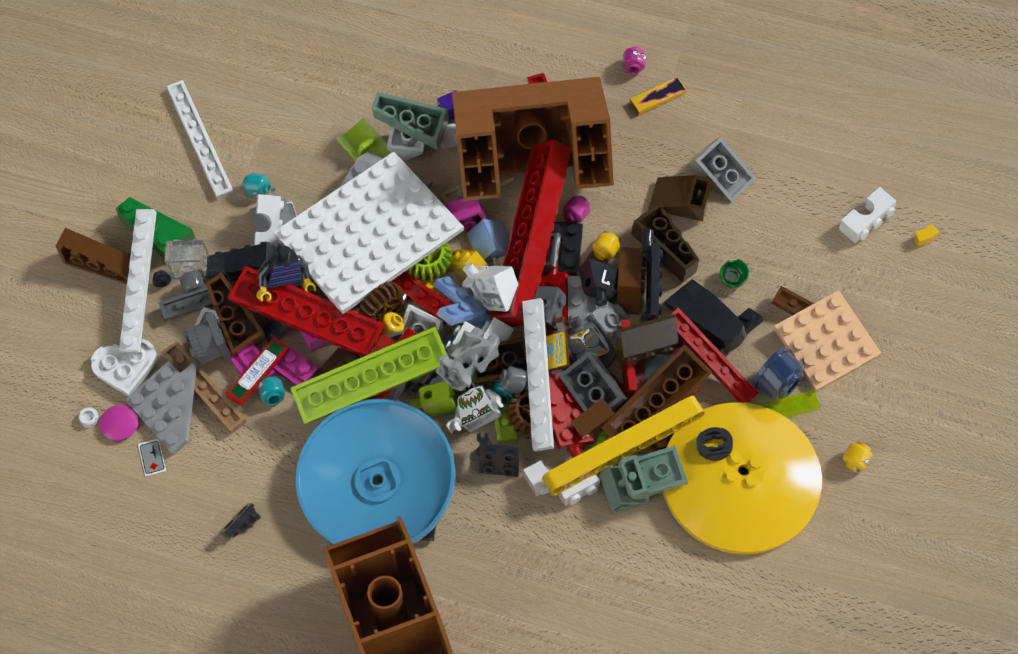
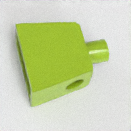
(436, 399)

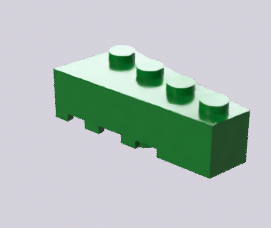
(165, 227)

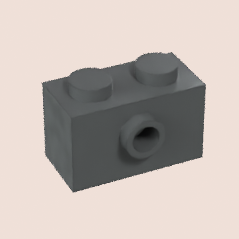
(553, 302)

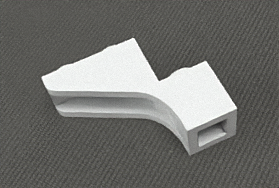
(493, 327)
(533, 476)

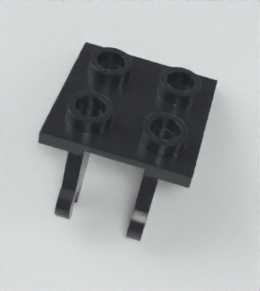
(497, 458)

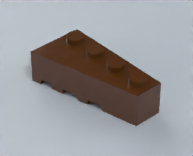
(93, 256)
(236, 321)

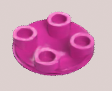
(119, 422)

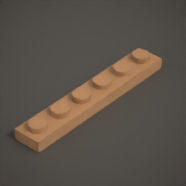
(206, 389)

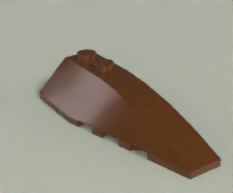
(668, 386)

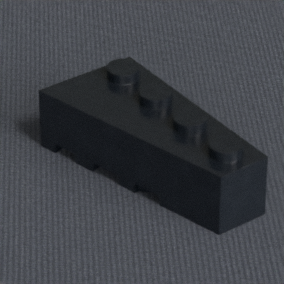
(233, 262)

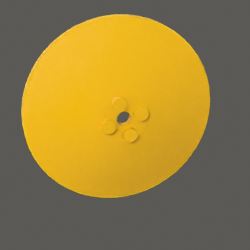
(750, 510)

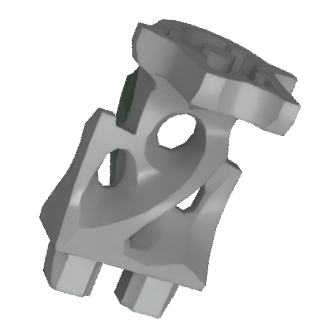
(470, 351)

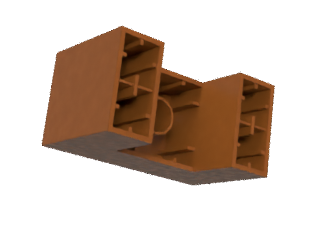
(504, 123)

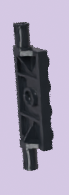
(654, 255)

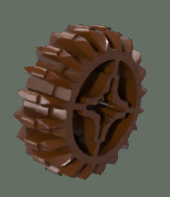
(382, 300)
(520, 415)

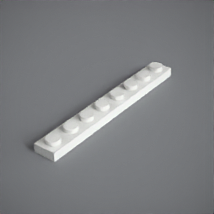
(137, 281)
(538, 375)

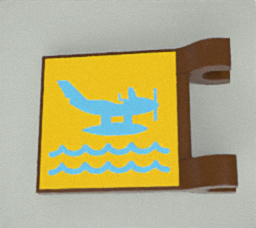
(558, 346)

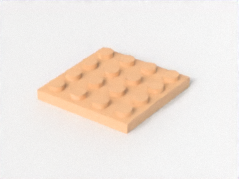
(827, 340)

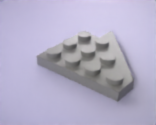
(166, 404)

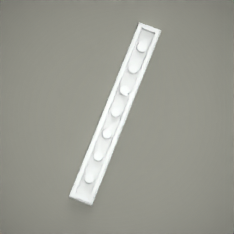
(200, 140)

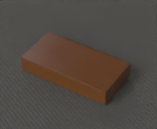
(592, 418)

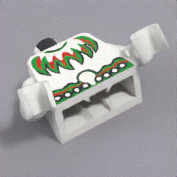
(475, 409)

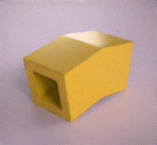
(926, 235)

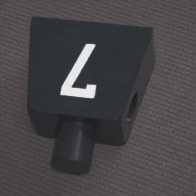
(598, 280)

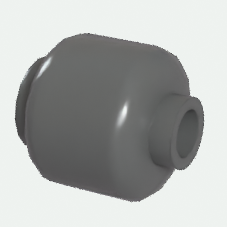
(513, 380)

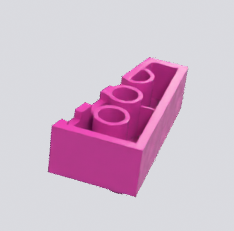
(467, 212)

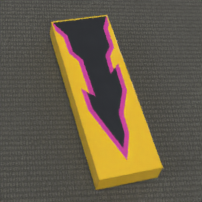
(658, 96)

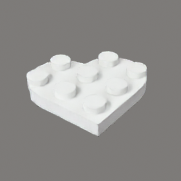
(124, 370)

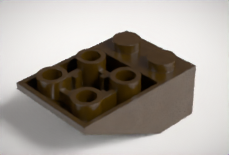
(683, 195)

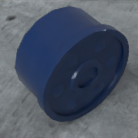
(779, 375)

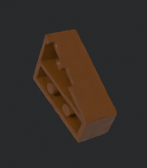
(630, 279)

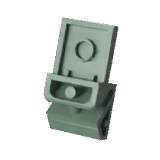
(642, 477)

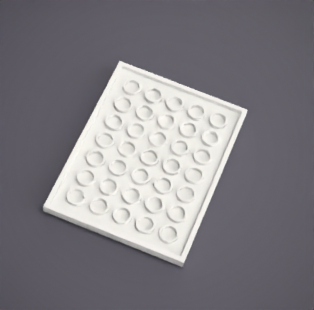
(369, 231)

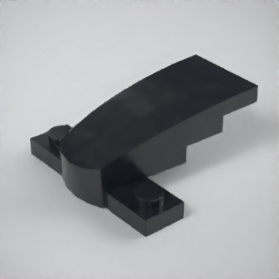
(713, 316)

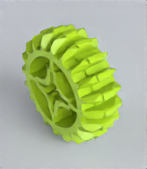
(436, 264)

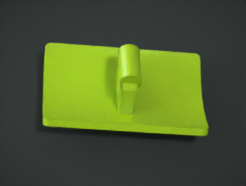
(362, 139)

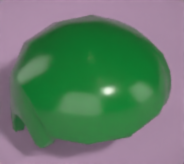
(734, 273)

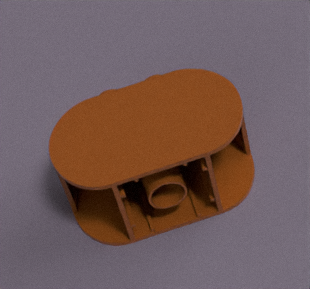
(386, 593)

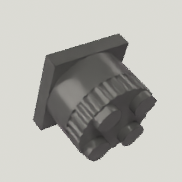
(208, 341)

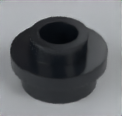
(161, 279)

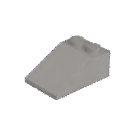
(724, 167)

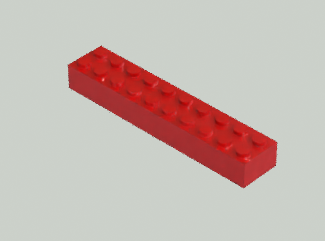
(534, 224)

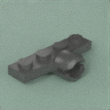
(193, 298)

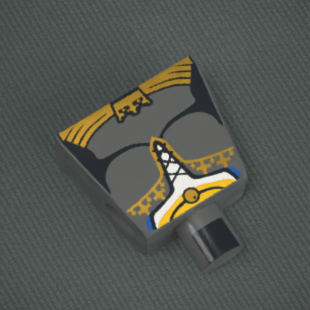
(585, 339)

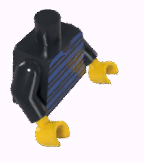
(282, 269)

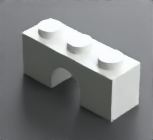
(270, 207)
(857, 226)

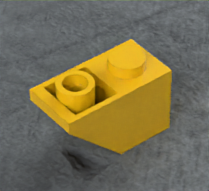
(461, 258)

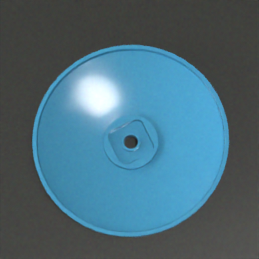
(370, 442)

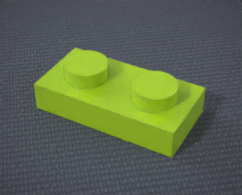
(504, 431)

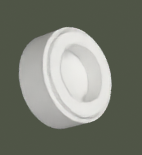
(88, 417)

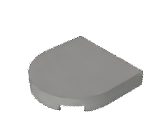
(607, 320)

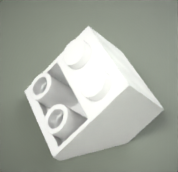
(497, 287)

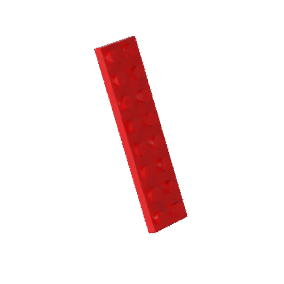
(309, 314)

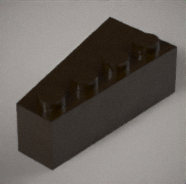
(677, 252)

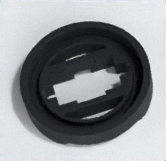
(722, 450)

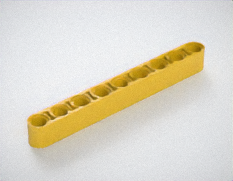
(623, 445)

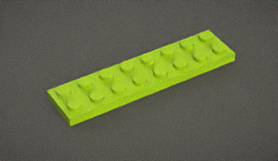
(369, 375)

